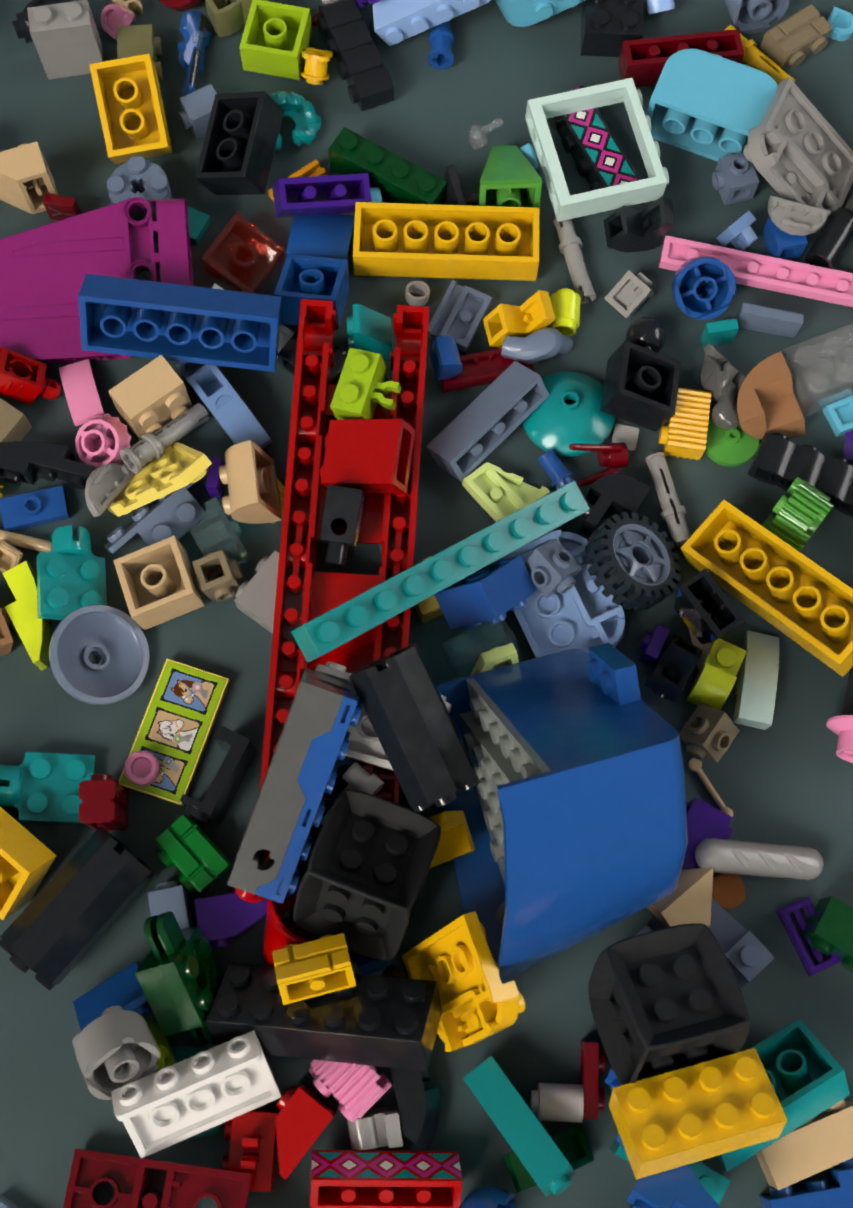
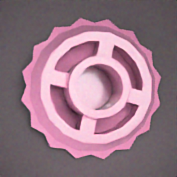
(101, 440)

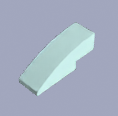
(757, 681)

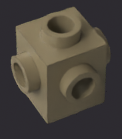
(217, 576)
(708, 733)

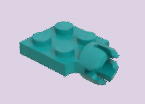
(69, 575)
(46, 786)

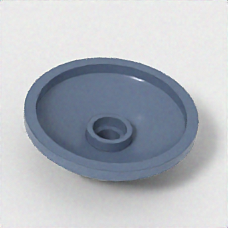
(116, 643)

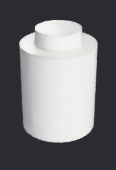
(558, 1102)

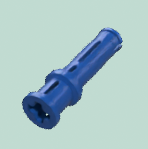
(441, 40)

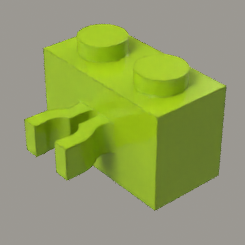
(362, 386)

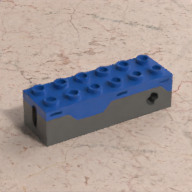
(294, 788)

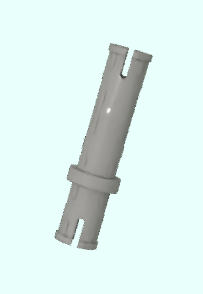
(571, 246)
(673, 511)

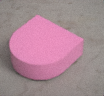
(113, 16)

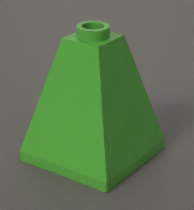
(509, 179)

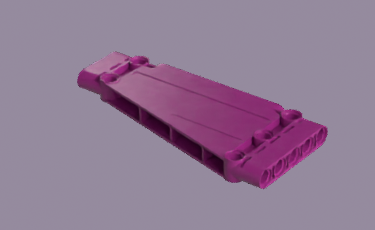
(49, 263)

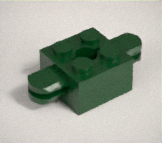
(179, 977)

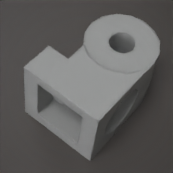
(376, 1129)

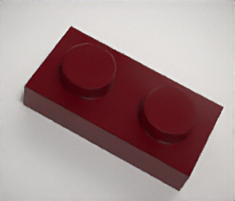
(591, 1063)

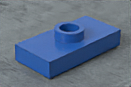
(34, 508)

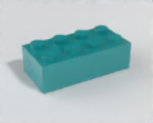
(803, 1078)

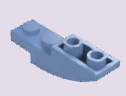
(224, 403)

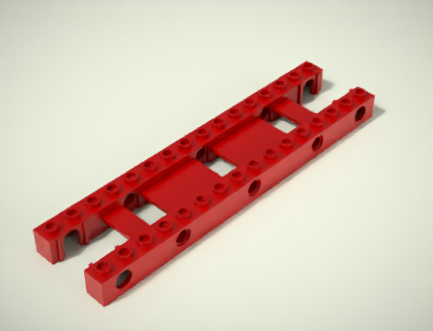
(385, 521)

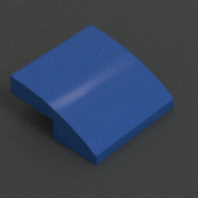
(321, 236)

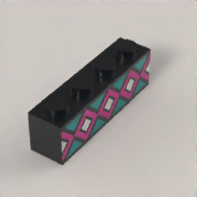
(594, 148)

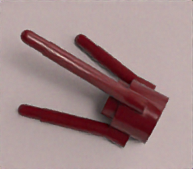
(609, 455)

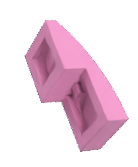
(81, 391)

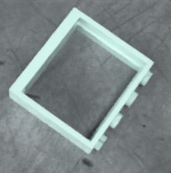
(603, 199)

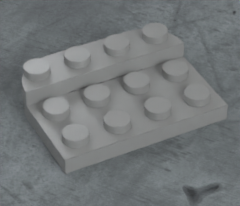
(800, 151)

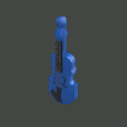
(197, 35)

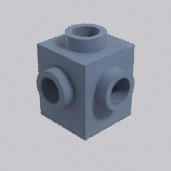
(735, 178)
(552, 568)

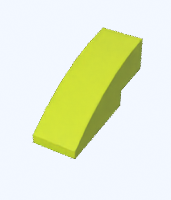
(23, 613)

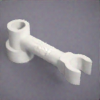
(360, 780)

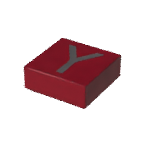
(60, 206)

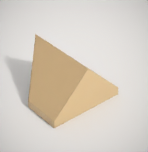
(690, 900)

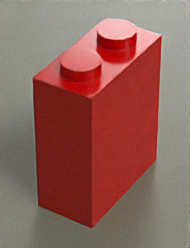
(368, 455)

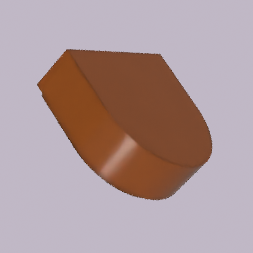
(728, 890)

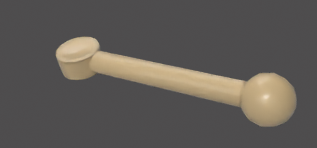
(695, 766)

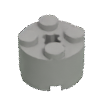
(115, 1051)

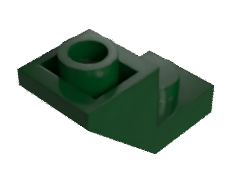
(571, 1143)

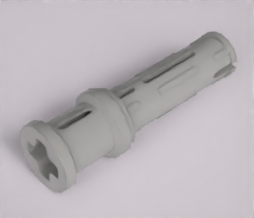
(154, 444)

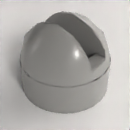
(417, 293)

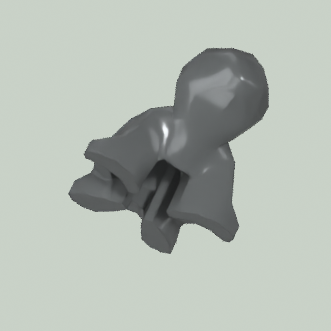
(724, 383)

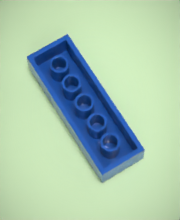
(179, 322)

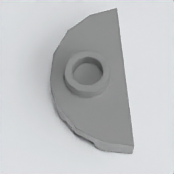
(796, 217)
(105, 485)

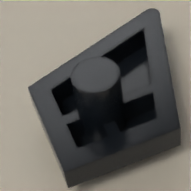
(456, 191)

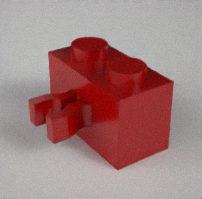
(253, 1147)

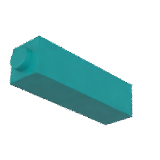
(520, 1127)

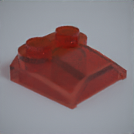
(242, 255)

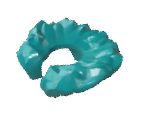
(301, 113)

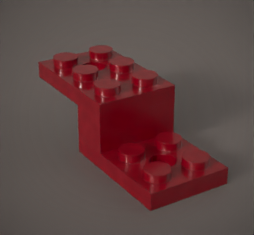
(151, 1183)

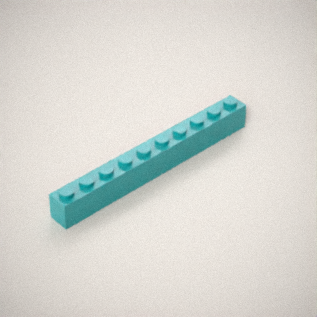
(438, 572)

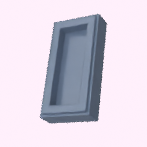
(769, 320)

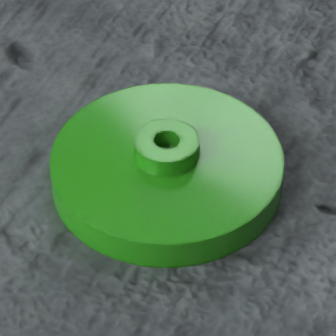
(731, 446)

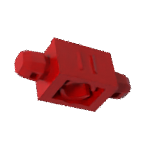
(25, 378)

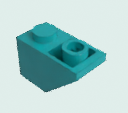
(370, 331)

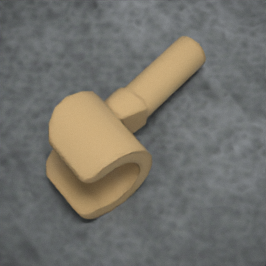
(130, 5)

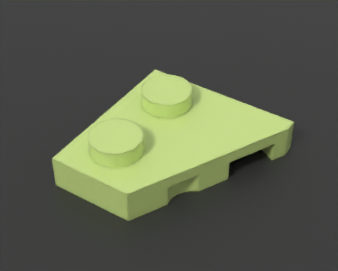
(500, 491)

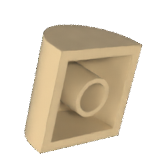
(251, 484)

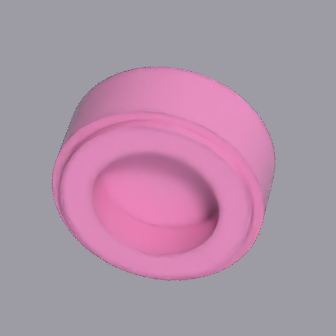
(142, 768)

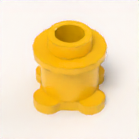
(315, 65)

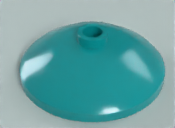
(559, 425)

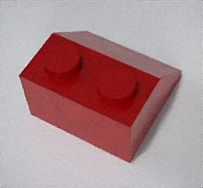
(299, 1125)

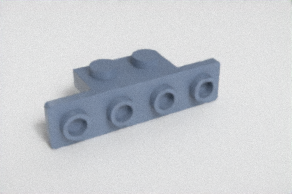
(161, 520)

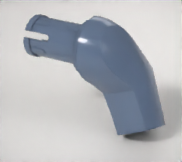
(537, 346)

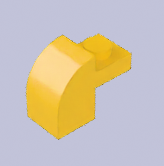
(519, 320)

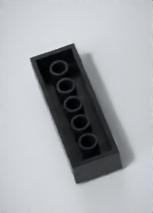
(371, 1024)

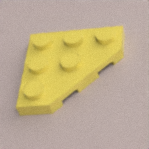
(161, 477)

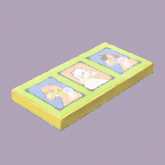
(178, 727)

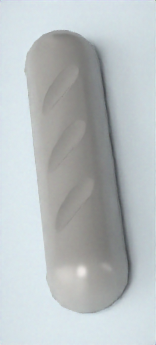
(759, 859)

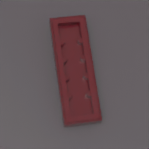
(479, 370)

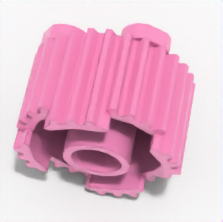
(352, 1085)

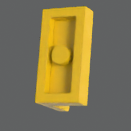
(454, 837)

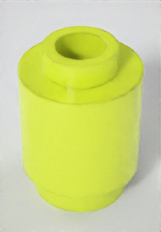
(566, 308)

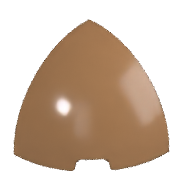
(768, 401)

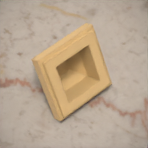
(9, 556)

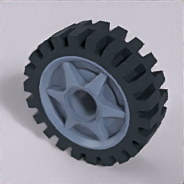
(632, 561)

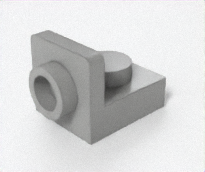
(630, 293)

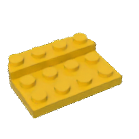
(468, 983)

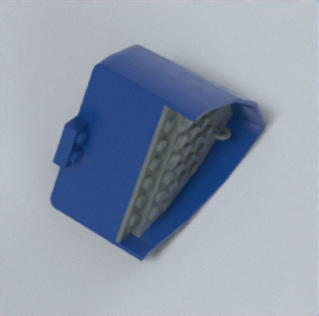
(572, 802)

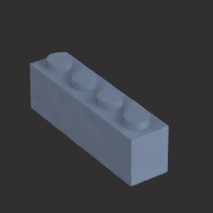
(488, 420)

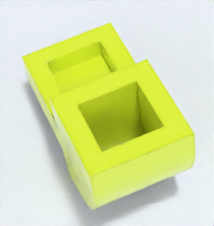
(717, 675)

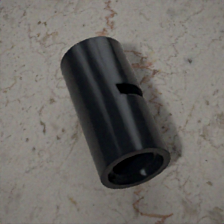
(832, 240)

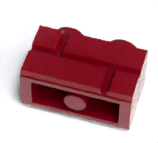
(103, 803)

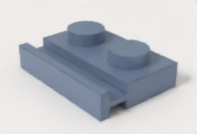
(460, 314)

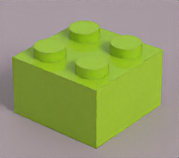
(275, 39)

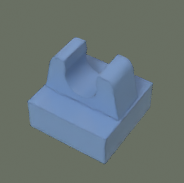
(739, 233)

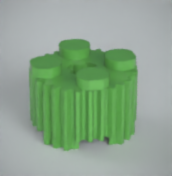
(798, 514)

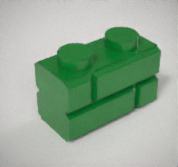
(193, 854)

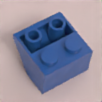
(119, 990)

